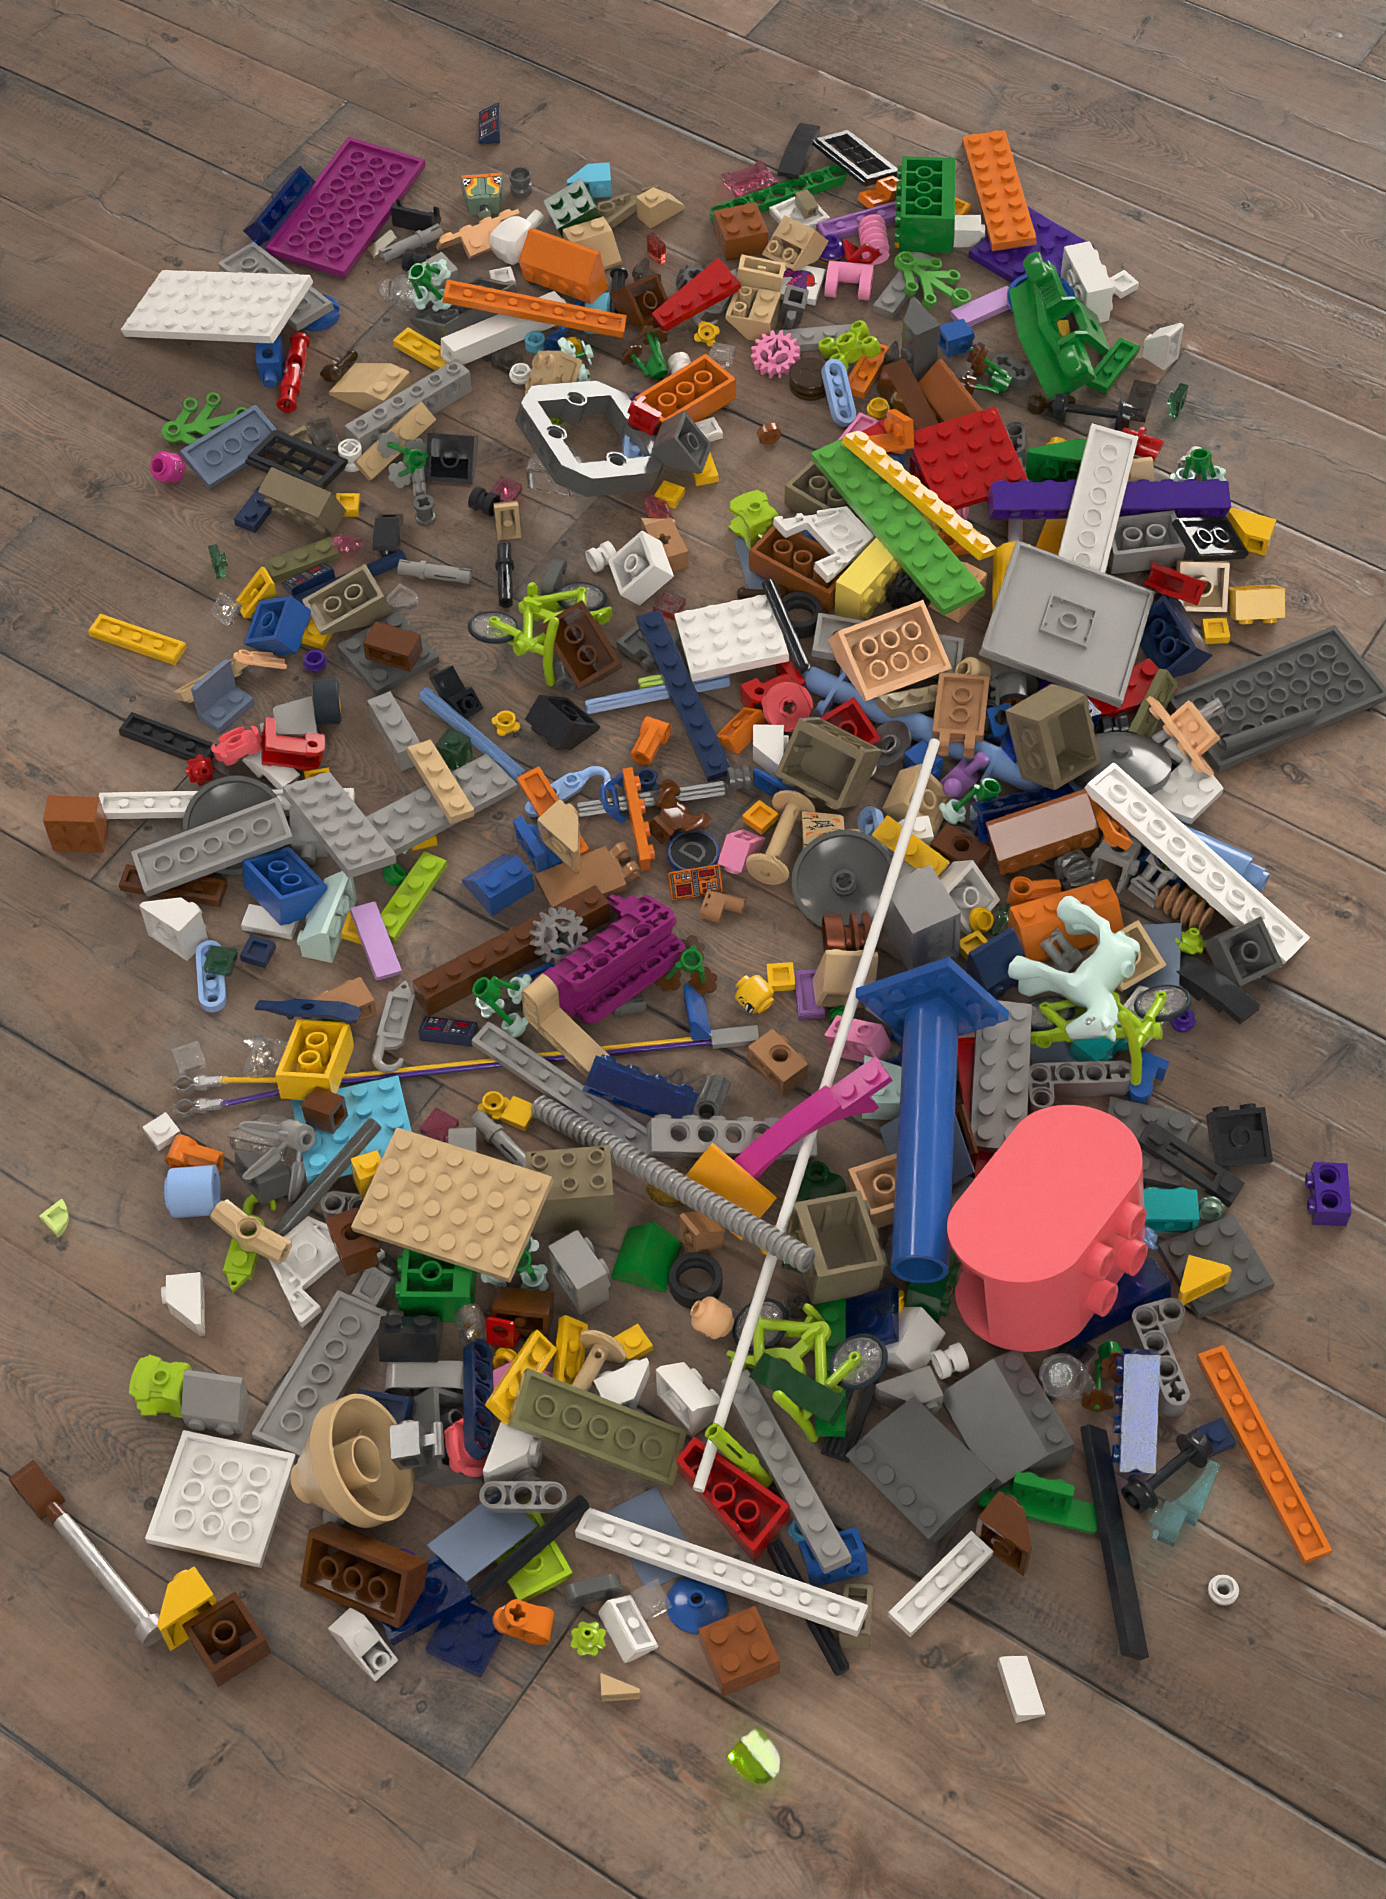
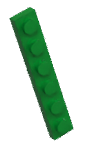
(835, 1316)

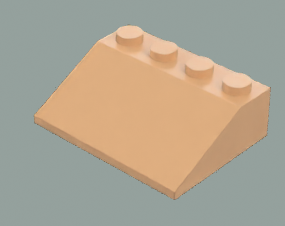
(890, 651)

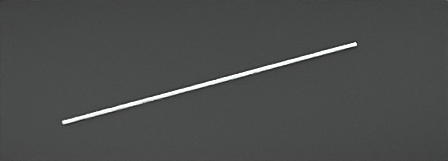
(808, 1141)

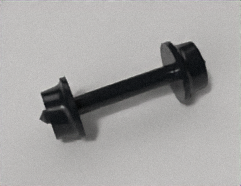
(1122, 415)
(1141, 1494)

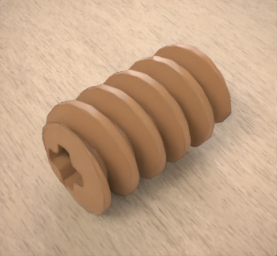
(1184, 908)

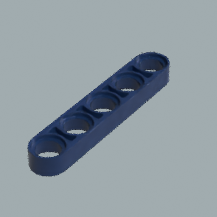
(472, 1406)

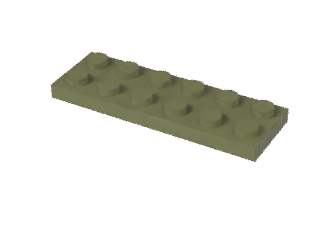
(597, 1428)

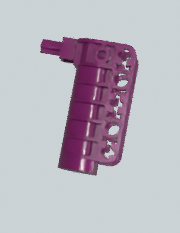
(618, 959)

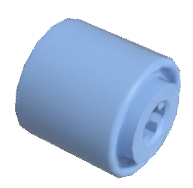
(192, 1191)

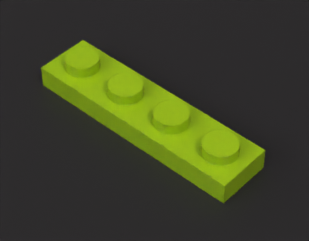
(412, 894)

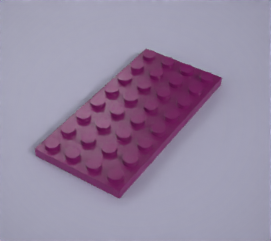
(345, 207)

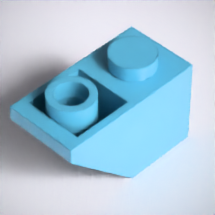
(596, 178)

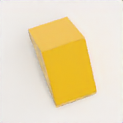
(259, 588)
(1201, 1278)

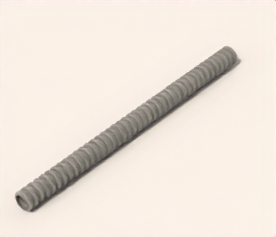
(676, 1184)

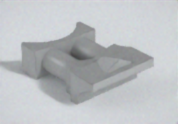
(1144, 888)

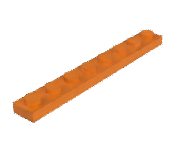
(534, 308)
(1264, 1455)

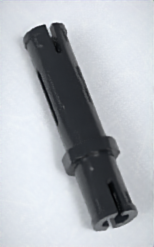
(504, 566)

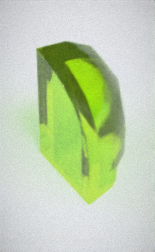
(755, 1757)

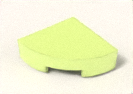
(56, 1218)

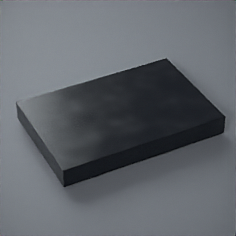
(1210, 538)

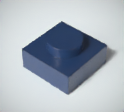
(258, 951)
(1218, 1436)

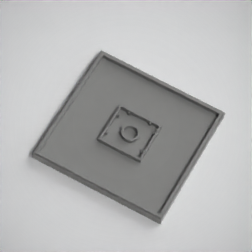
(1067, 624)

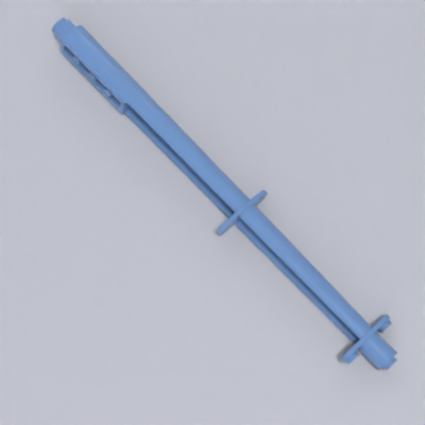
(840, 690)

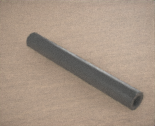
(1269, 729)

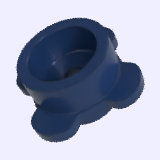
(649, 775)

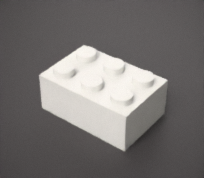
(1088, 278)

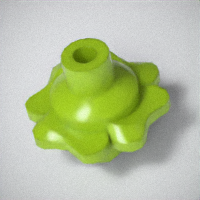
(1191, 941)
(588, 1638)

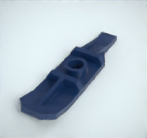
(312, 1009)

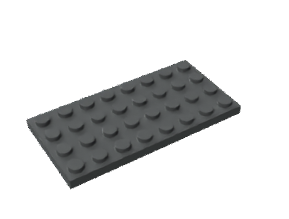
(1306, 674)

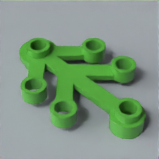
(909, 265)
(201, 424)

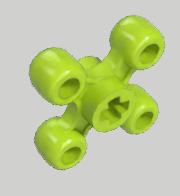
(850, 345)

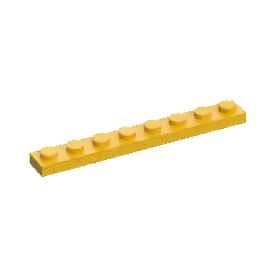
(919, 495)

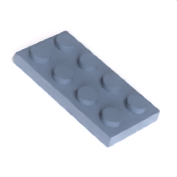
(227, 447)

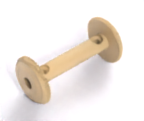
(768, 866)
(599, 1345)

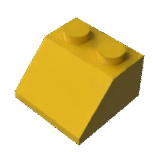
(1256, 602)
(183, 1600)

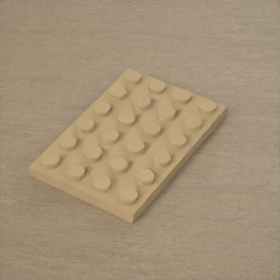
(452, 1204)

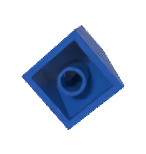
(278, 625)
(500, 883)

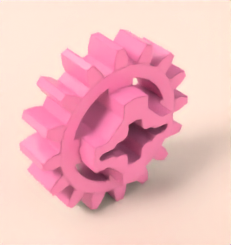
(773, 351)

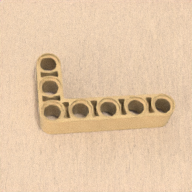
(543, 1012)

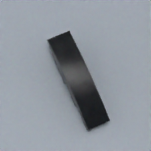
(798, 151)
(1215, 989)

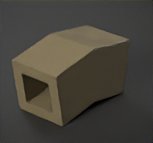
(806, 204)

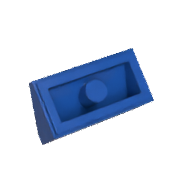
(768, 783)
(696, 1014)

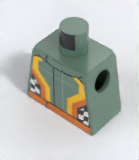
(483, 193)

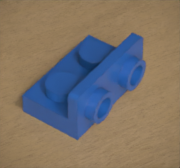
(537, 852)
(856, 1568)

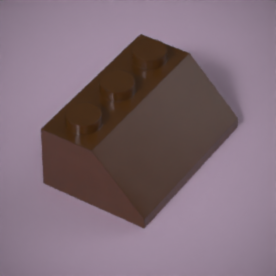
(583, 646)

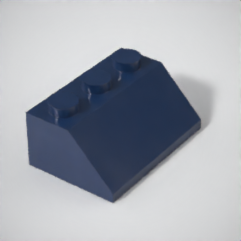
(1173, 639)

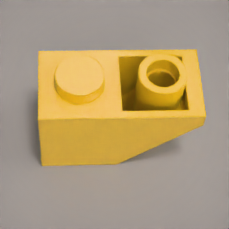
(1252, 529)

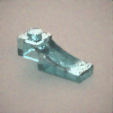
(1186, 1508)

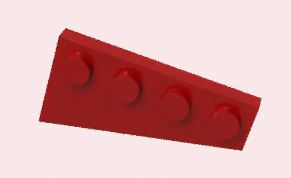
(697, 295)

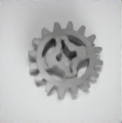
(548, 940)

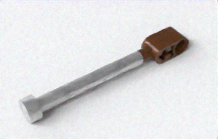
(47, 1501)

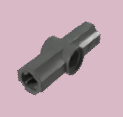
(712, 1100)

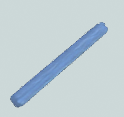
(648, 695)
(477, 738)

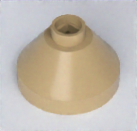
(350, 1465)

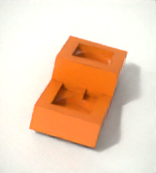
(882, 193)

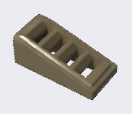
(862, 1641)

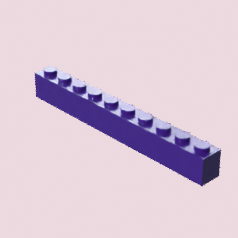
(1053, 499)

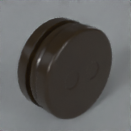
(807, 380)

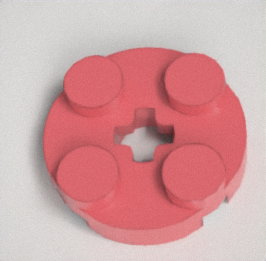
(774, 702)
(237, 744)
(459, 1458)

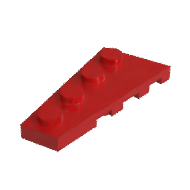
(1137, 688)

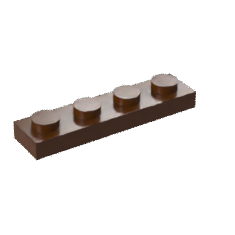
(201, 890)

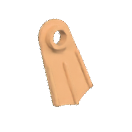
(257, 658)

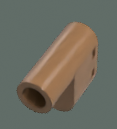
(716, 904)

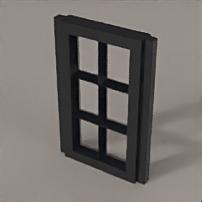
(824, 144)
(257, 461)

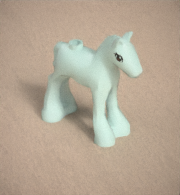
(1093, 980)

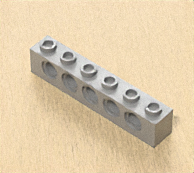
(434, 390)
(662, 1145)

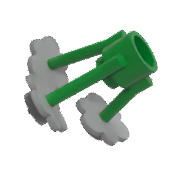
(414, 457)

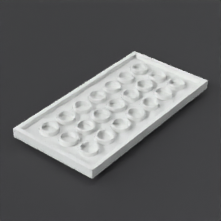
(217, 306)

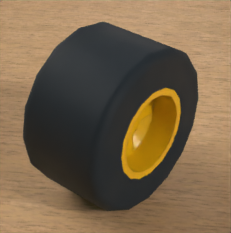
(327, 702)

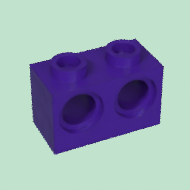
(1333, 1193)

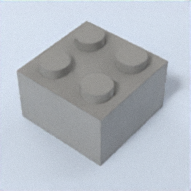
(579, 1272)

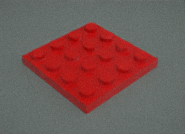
(965, 457)

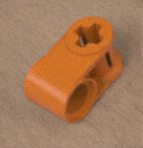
(525, 1621)

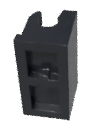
(413, 218)

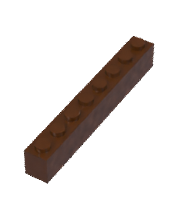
(501, 954)

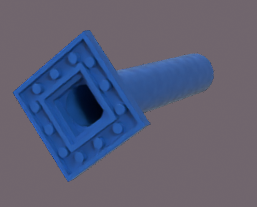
(929, 1012)

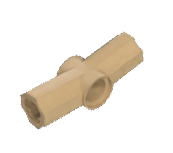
(237, 1224)

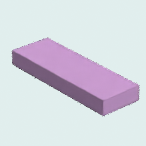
(982, 308)
(375, 941)

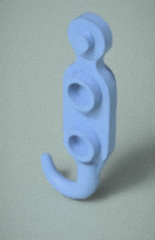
(571, 785)

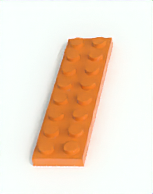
(999, 190)

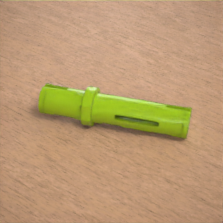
(740, 1457)

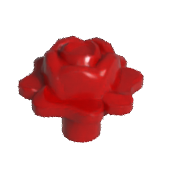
(199, 769)

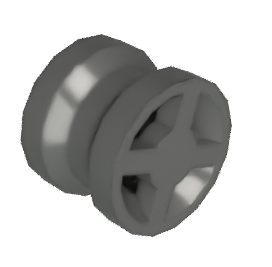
(738, 778)

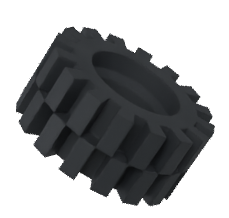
(904, 592)

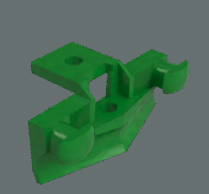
(1037, 307)

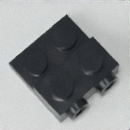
(1239, 1135)

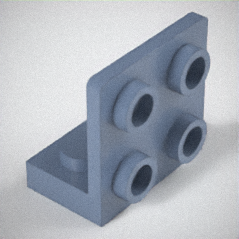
(219, 699)

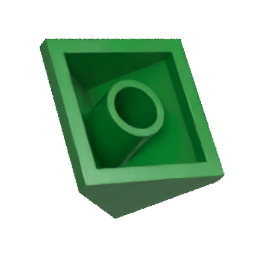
(646, 1257)

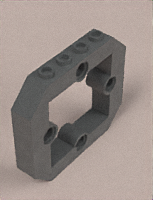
(570, 402)

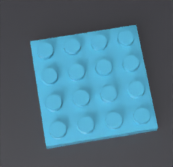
(375, 1100)

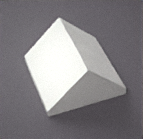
(917, 1339)

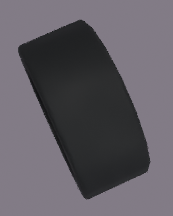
(804, 601)
(690, 1261)

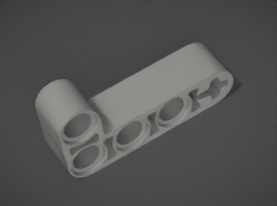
(1079, 1085)
(1155, 1335)

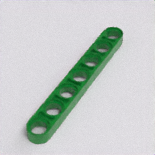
(787, 190)

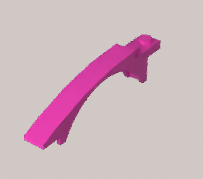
(827, 1105)

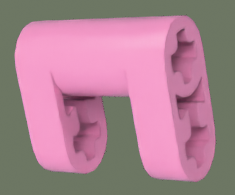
(849, 273)

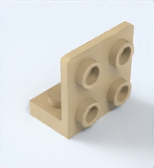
(553, 368)

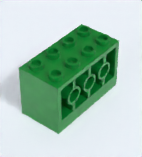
(925, 204)
(433, 1286)

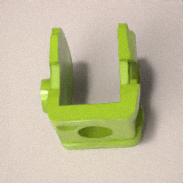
(753, 517)
(158, 1386)

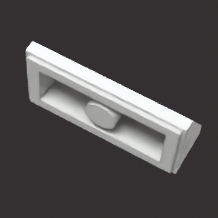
(627, 1628)
(1020, 1688)

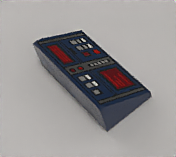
(490, 124)
(309, 579)
(447, 1031)

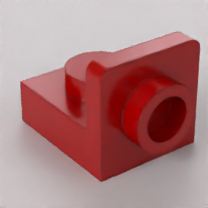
(643, 416)

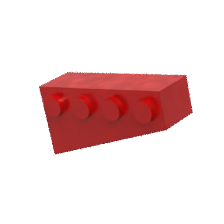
(738, 1501)

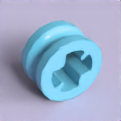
(532, 337)

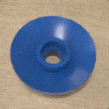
(692, 1616)

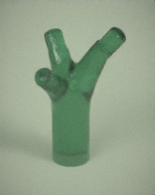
(1001, 919)

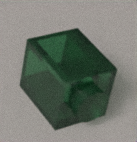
(454, 748)

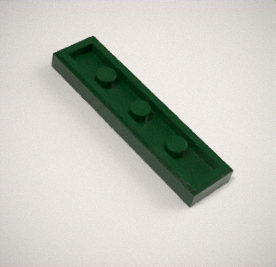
(799, 1388)

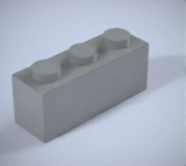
(393, 728)

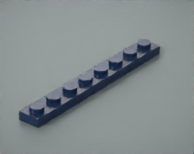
(683, 695)

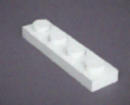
(940, 1583)

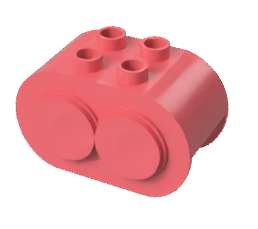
(1049, 1228)

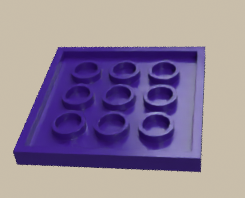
(1008, 263)

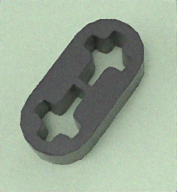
(1018, 371)
(554, 576)
(592, 1590)

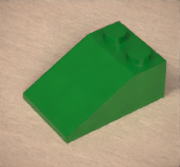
(1055, 461)

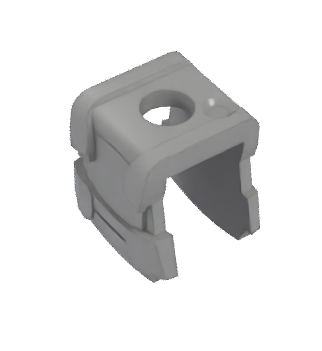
(1125, 859)

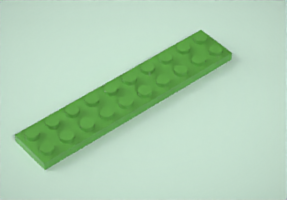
(899, 529)

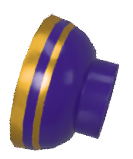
(833, 251)

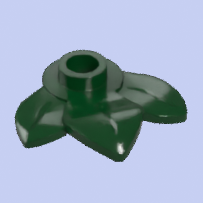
(824, 1186)

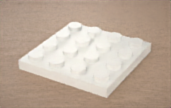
(731, 637)
(221, 1499)

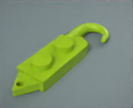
(240, 1263)

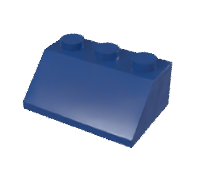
(283, 884)

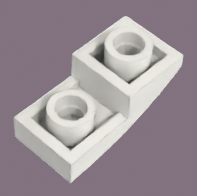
(276, 775)

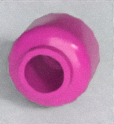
(167, 467)

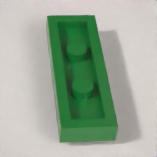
(1113, 365)

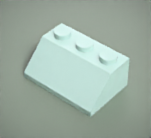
(326, 919)

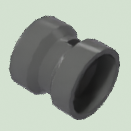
(520, 182)

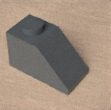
(270, 1184)

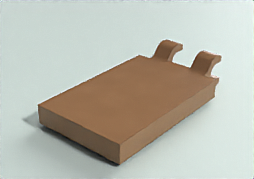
(960, 711)
(596, 868)

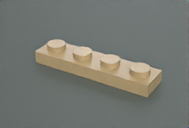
(407, 428)
(440, 781)

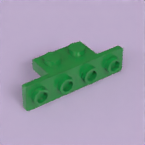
(1048, 1502)

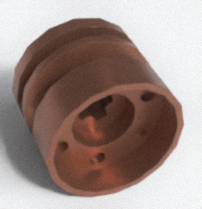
(845, 937)

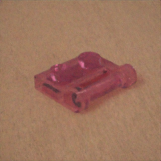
(748, 179)

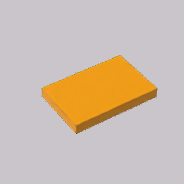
(728, 1179)

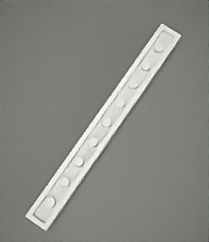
(163, 804)
(722, 1571)

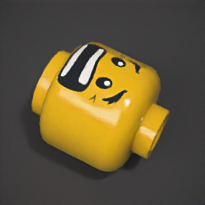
(754, 994)

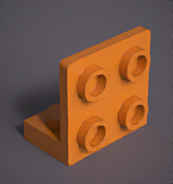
(899, 433)

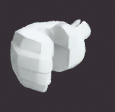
(510, 235)

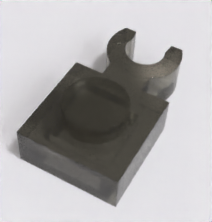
(503, 359)

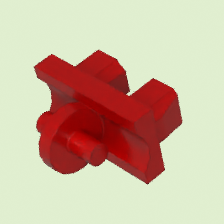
(1146, 445)

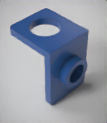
(997, 730)

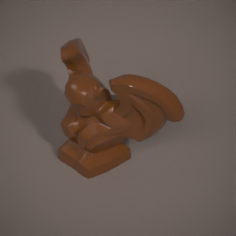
(674, 815)

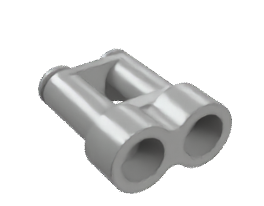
(1070, 955)

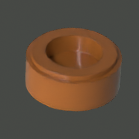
(769, 433)

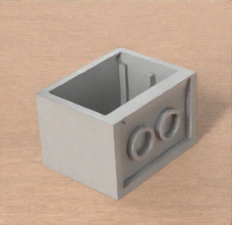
(922, 919)

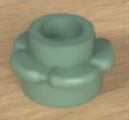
(1210, 1208)

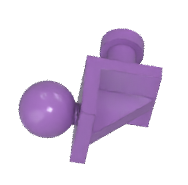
(963, 776)

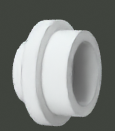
(519, 373)
(1226, 1582)

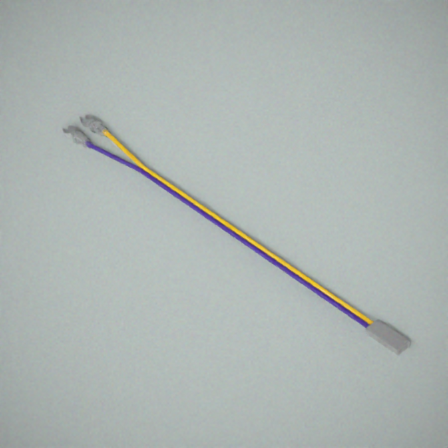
(720, 1039)

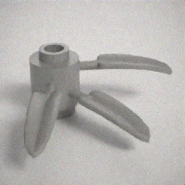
(290, 1134)

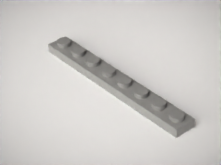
(557, 1085)
(788, 1475)

